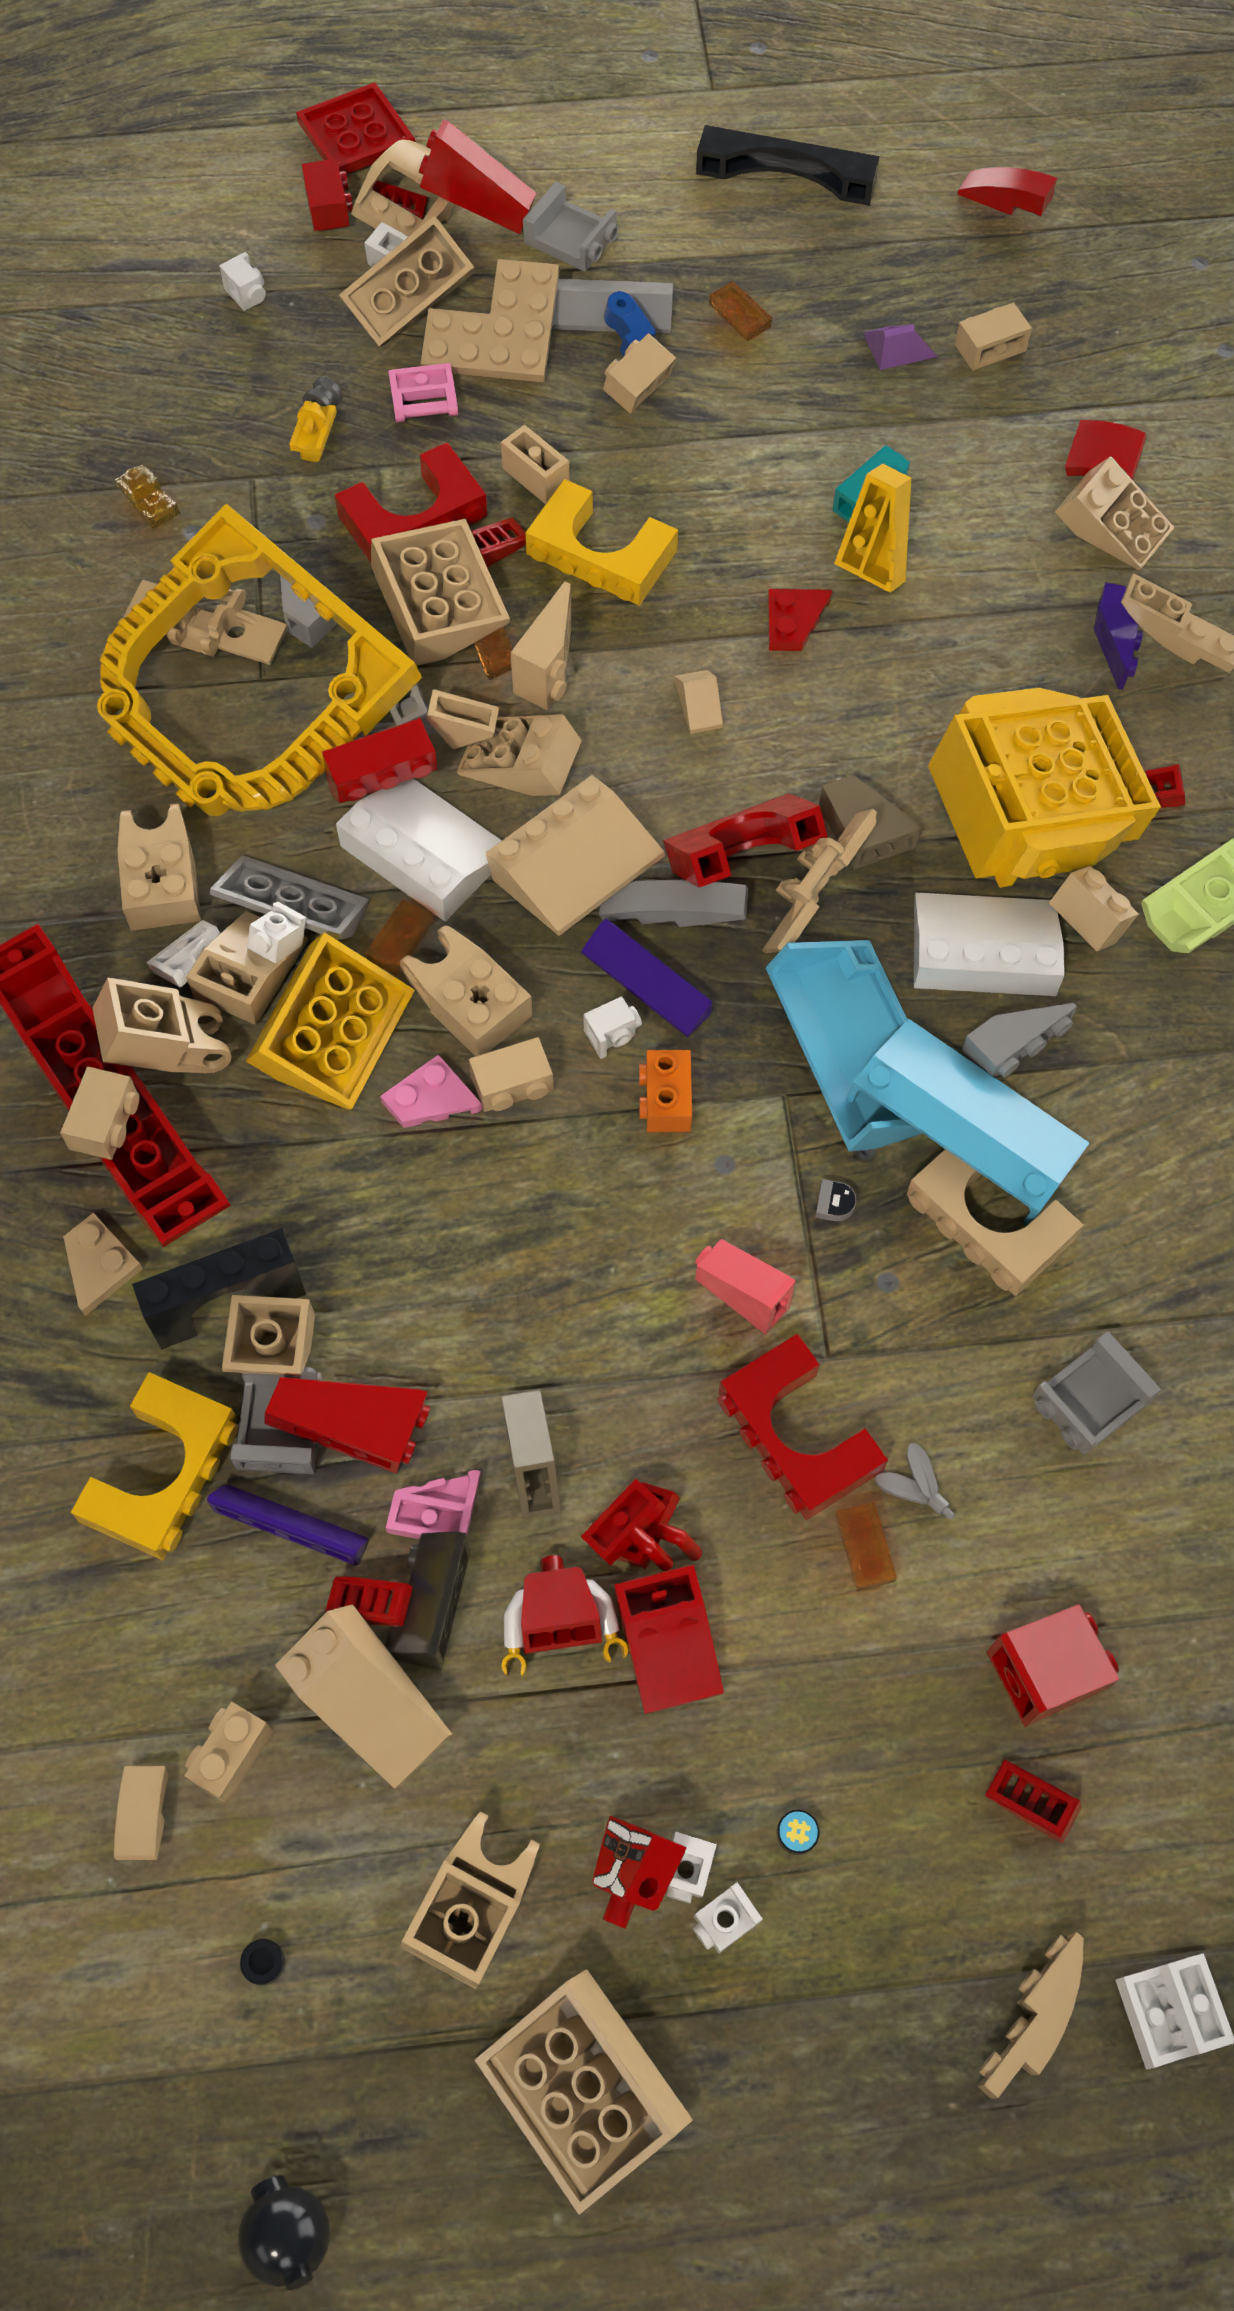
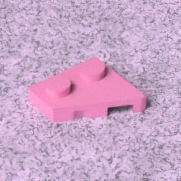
(429, 1094)
(434, 1507)

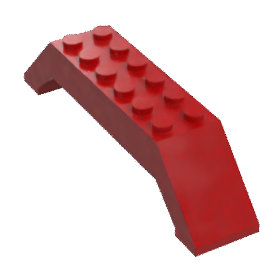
(61, 1036)

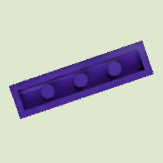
(647, 978)
(288, 1524)

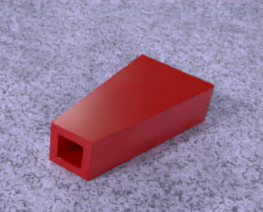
(474, 179)
(351, 1418)

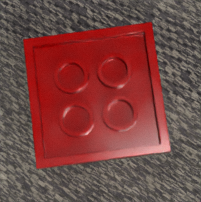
(354, 127)

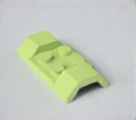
(1194, 903)

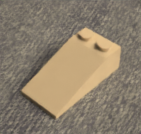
(407, 281)
(363, 1694)

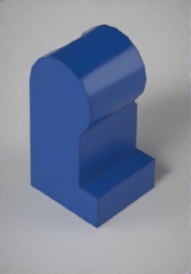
(627, 319)

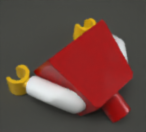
(558, 1612)

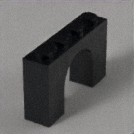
(176, 1294)

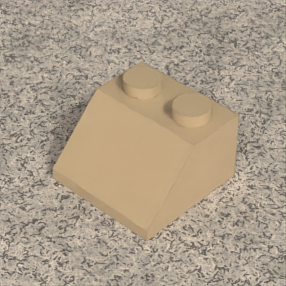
(268, 1335)

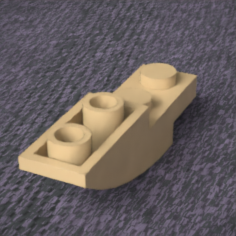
(1170, 624)
(1049, 2002)

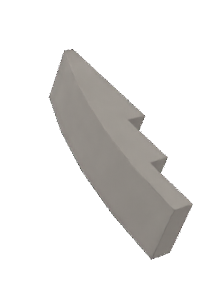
(677, 902)

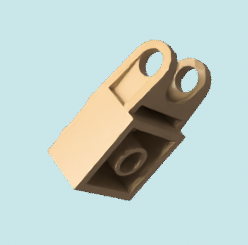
(157, 873)
(469, 993)
(157, 1029)
(474, 1889)

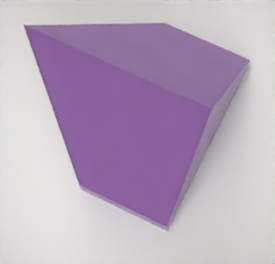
(897, 346)

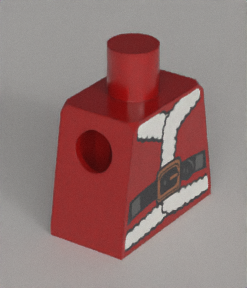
(634, 1869)

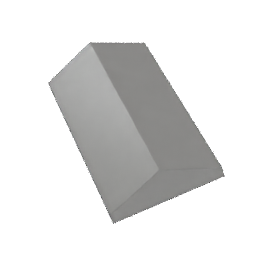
(583, 303)
(261, 885)

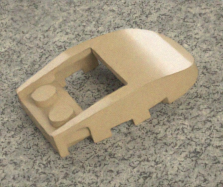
(374, 208)

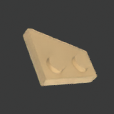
(97, 1263)

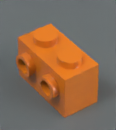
(667, 1091)

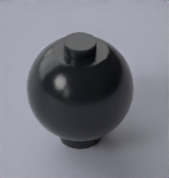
(283, 2234)

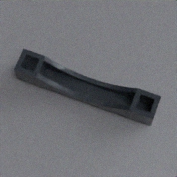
(730, 153)

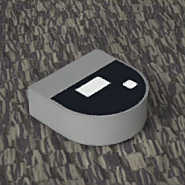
(835, 1201)

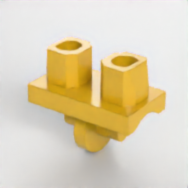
(312, 430)

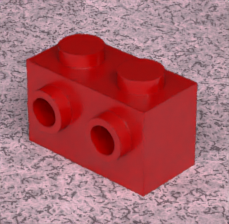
(326, 194)

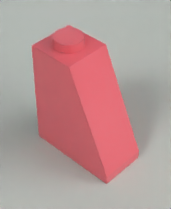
(745, 1284)

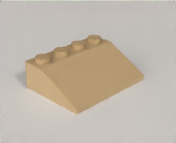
(437, 589)
(573, 855)
(583, 2090)

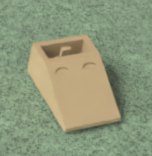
(1115, 515)
(524, 755)
(237, 977)

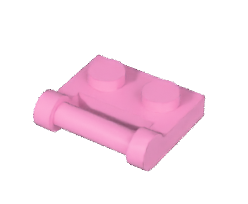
(422, 384)

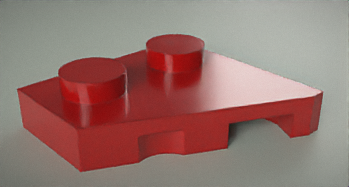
(793, 616)

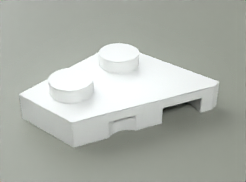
(180, 956)

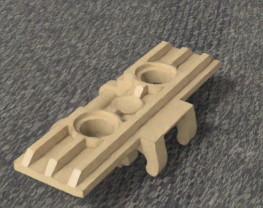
(208, 631)
(823, 860)

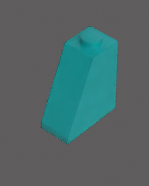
(848, 491)

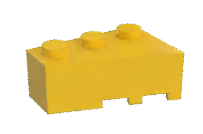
(878, 530)

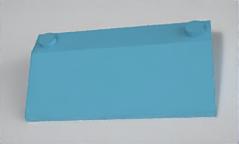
(841, 1019)
(971, 1115)

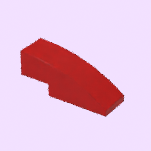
(1009, 188)

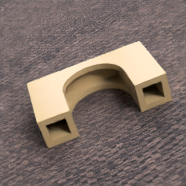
(1010, 1257)

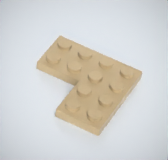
(510, 339)

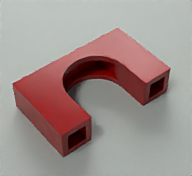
(448, 478)
(703, 851)
(809, 1480)

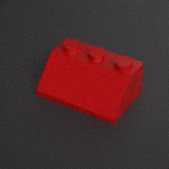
(379, 761)

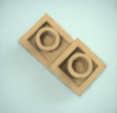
(139, 1813)

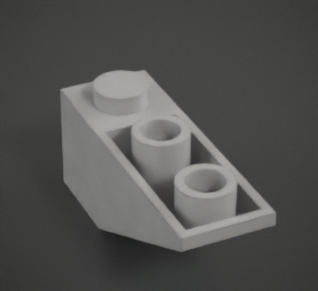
(1011, 1036)

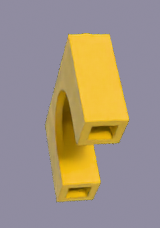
(626, 572)
(155, 1520)

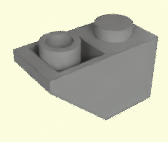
(302, 617)

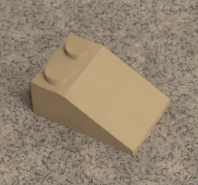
(542, 653)

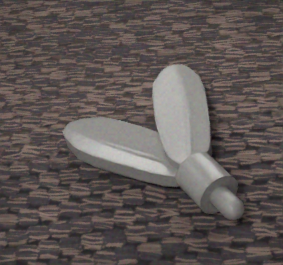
(921, 1489)

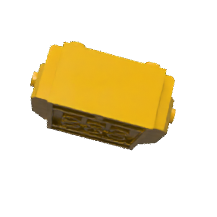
(1040, 783)

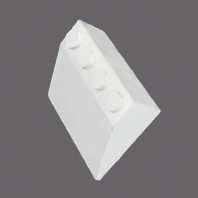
(419, 845)
(987, 944)

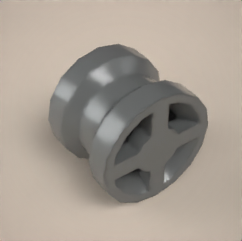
(324, 392)

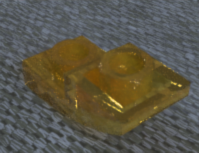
(146, 496)

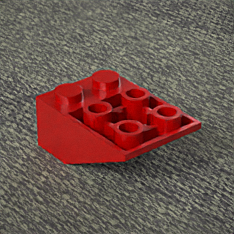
(668, 1639)

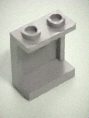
(568, 230)
(1095, 1394)
(266, 1447)

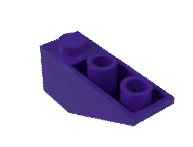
(1117, 634)

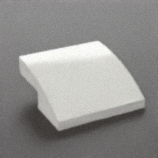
(1175, 2011)

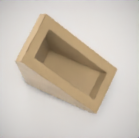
(699, 700)
(461, 719)

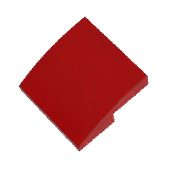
(1100, 440)

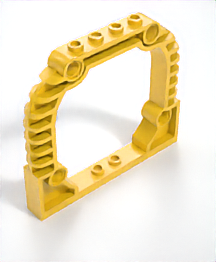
(235, 552)

